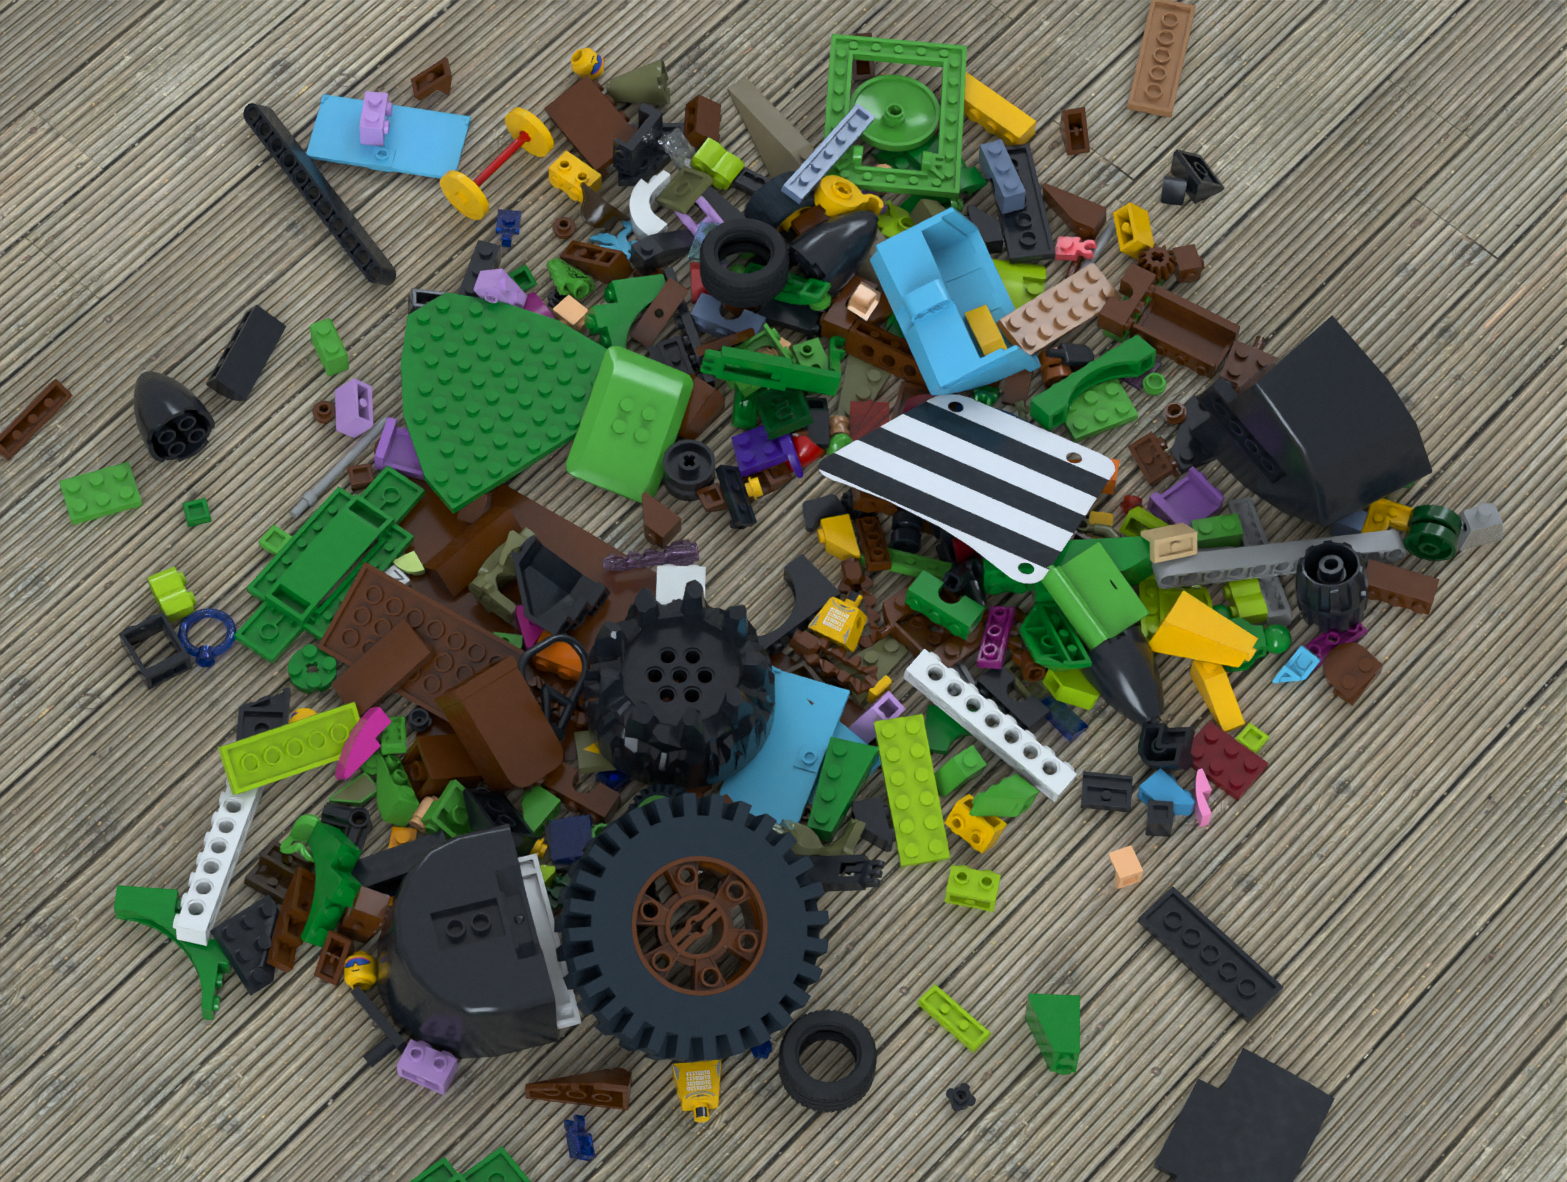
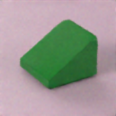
(523, 278)

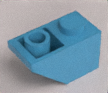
(1165, 788)

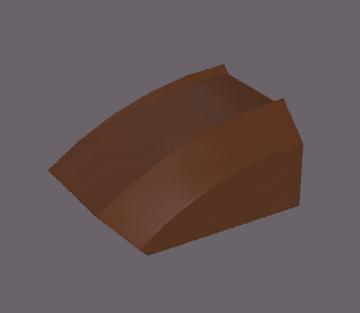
(702, 409)

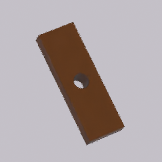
(667, 300)
(873, 544)

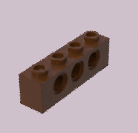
(883, 351)

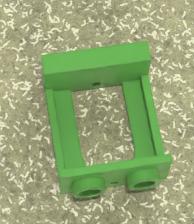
(766, 338)

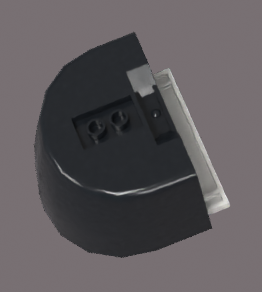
(474, 951)

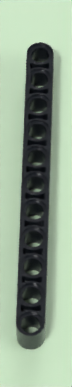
(319, 194)

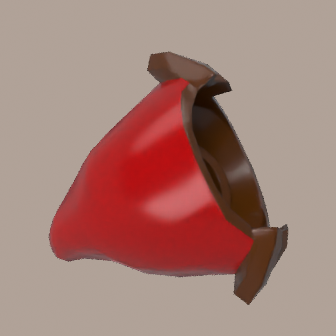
(806, 449)

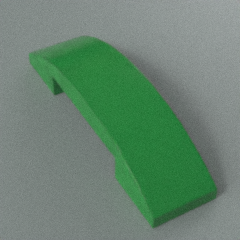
(970, 181)
(797, 291)

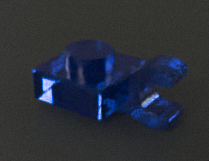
(507, 224)
(578, 1141)

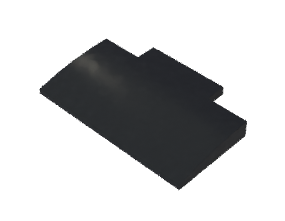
(1247, 1130)

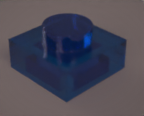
(613, 779)

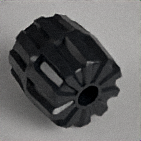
(1332, 586)

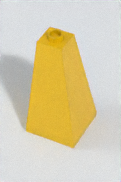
(1202, 634)

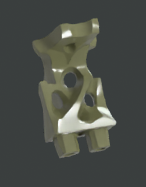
(498, 573)
(810, 845)

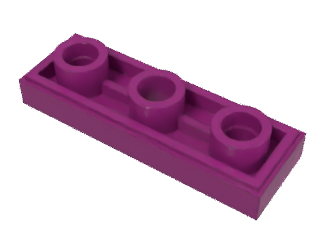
(996, 637)
(1322, 646)

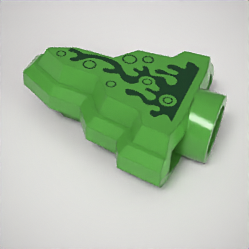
(569, 280)

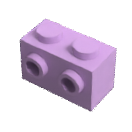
(374, 118)
(498, 286)
(354, 408)
(427, 1066)

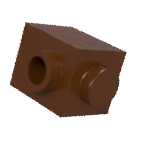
(1188, 264)

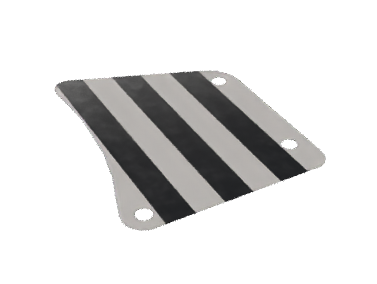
(979, 478)

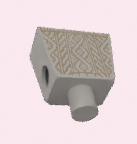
(1480, 526)

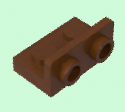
(1153, 459)

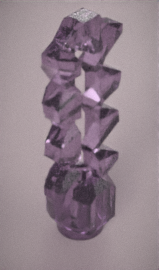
(678, 553)

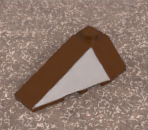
(596, 1089)

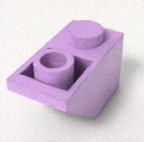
(882, 709)

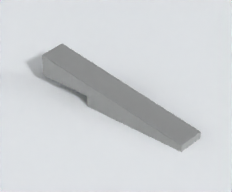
(1271, 588)

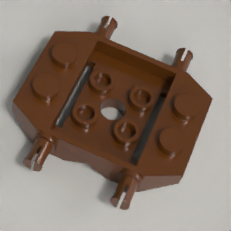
(917, 637)

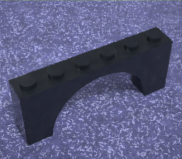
(810, 593)

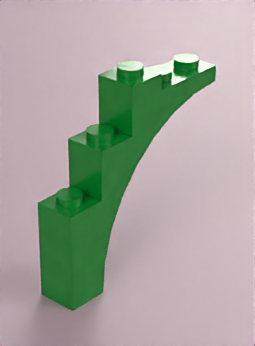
(157, 910)

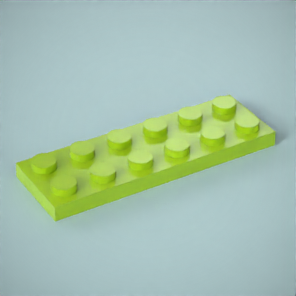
(288, 749)
(911, 790)

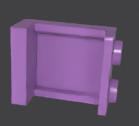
(397, 451)
(1187, 500)

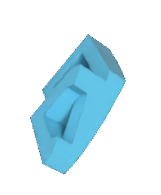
(1298, 667)

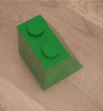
(1056, 1029)

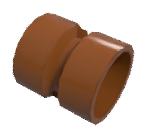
(1052, 370)

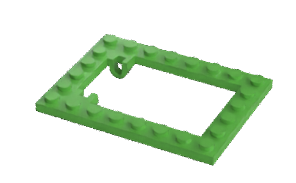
(938, 171)

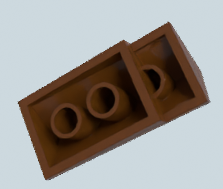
(462, 558)

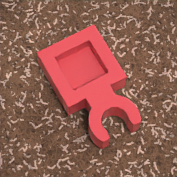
(1071, 247)

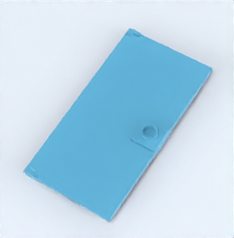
(417, 140)
(795, 750)

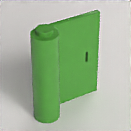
(1094, 596)

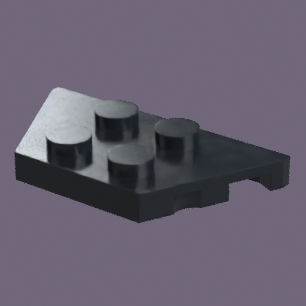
(263, 714)

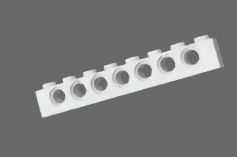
(974, 722)
(197, 927)

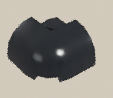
(1166, 747)

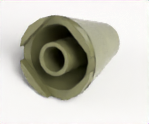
(641, 85)

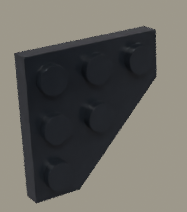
(653, 163)
(1186, 447)
(247, 942)

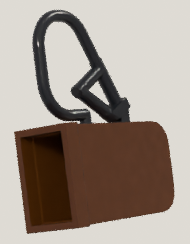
(503, 723)

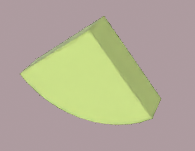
(410, 564)

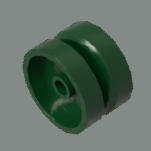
(1432, 532)

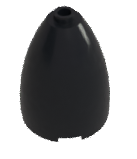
(835, 248)
(170, 417)
(1128, 677)

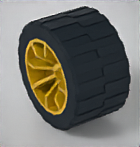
(774, 206)

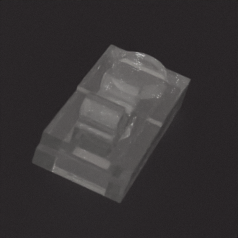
(678, 148)

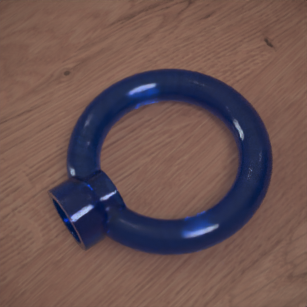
(206, 654)

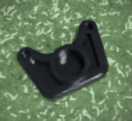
(821, 508)

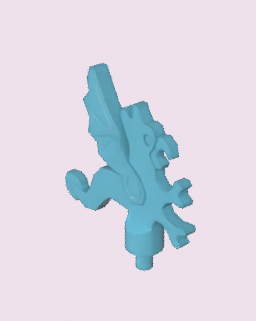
(611, 241)

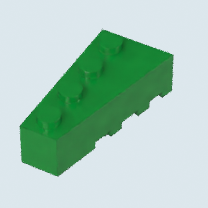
(841, 778)

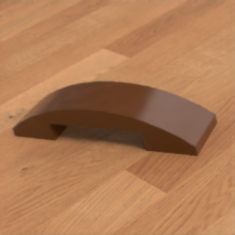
(769, 479)

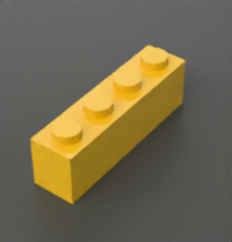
(996, 113)

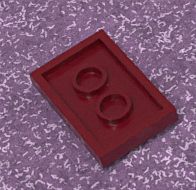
(1226, 761)

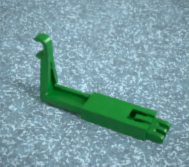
(775, 371)

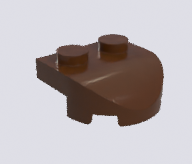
(1349, 668)

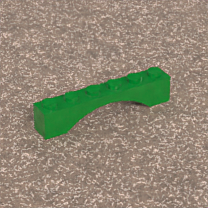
(1126, 360)

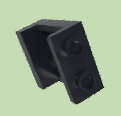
(631, 155)
(793, 317)

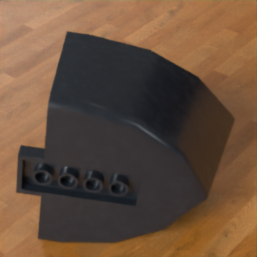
(1315, 430)

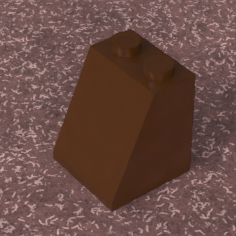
(437, 761)

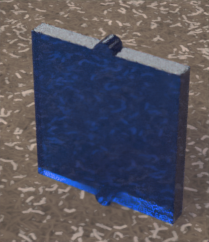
(570, 836)

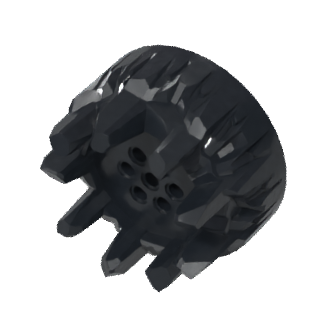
(679, 738)

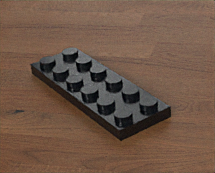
(1027, 229)
(1210, 954)

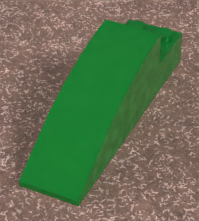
(1128, 554)

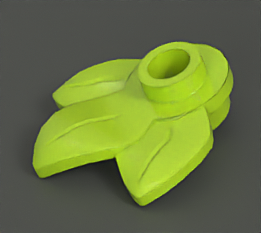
(896, 222)

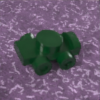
(553, 894)

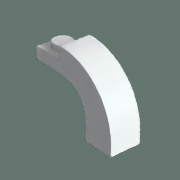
(642, 198)

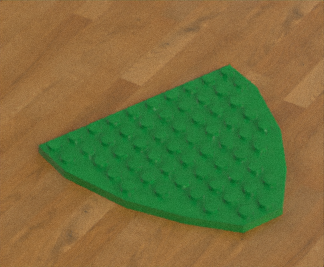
(490, 391)

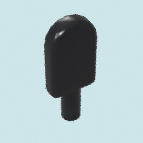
(1071, 354)

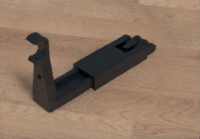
(828, 868)

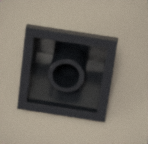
(1200, 178)

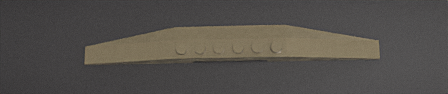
(782, 146)

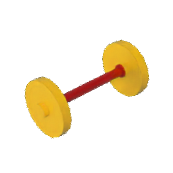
(527, 133)

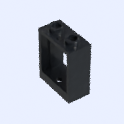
(165, 669)

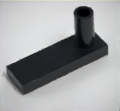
(392, 1039)

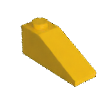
(984, 330)
(1217, 693)

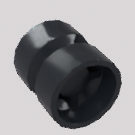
(906, 532)

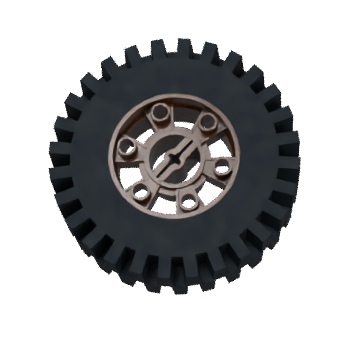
(628, 988)

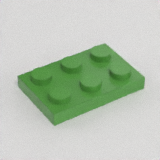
(1099, 411)
(100, 493)

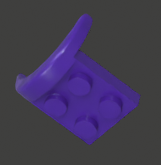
(757, 452)

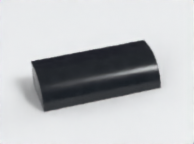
(246, 354)
(388, 868)

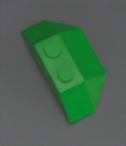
(1053, 639)

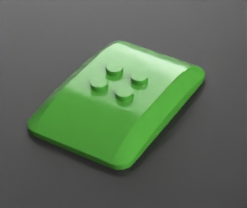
(629, 424)

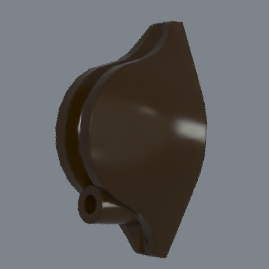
(598, 212)

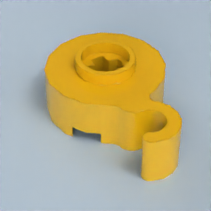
(842, 196)

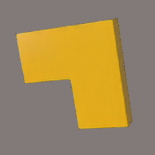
(1385, 514)

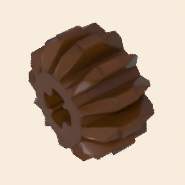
(1157, 261)

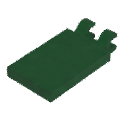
(782, 411)

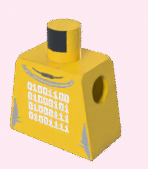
(840, 621)
(698, 1087)

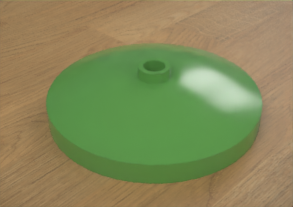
(903, 112)

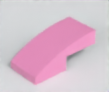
(1201, 794)

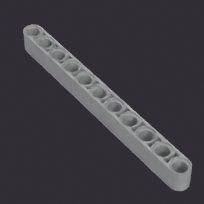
(1268, 559)

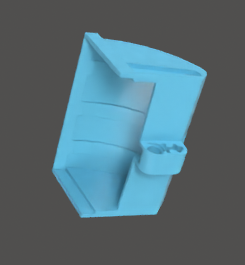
(930, 282)

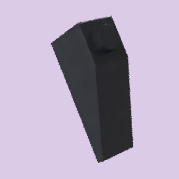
(660, 250)

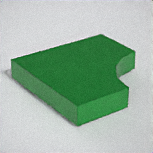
(942, 730)

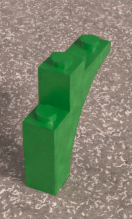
(625, 301)
(334, 885)

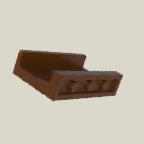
(590, 122)
(1186, 332)

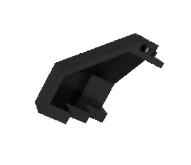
(553, 591)

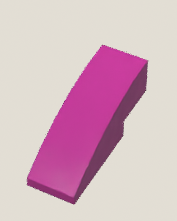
(361, 742)

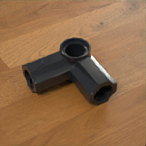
(967, 578)
(344, 818)

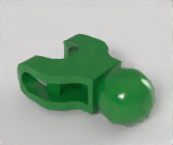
(1273, 639)

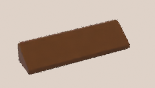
(32, 418)

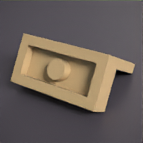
(1171, 542)

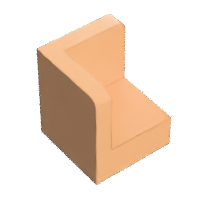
(864, 300)
(1126, 867)

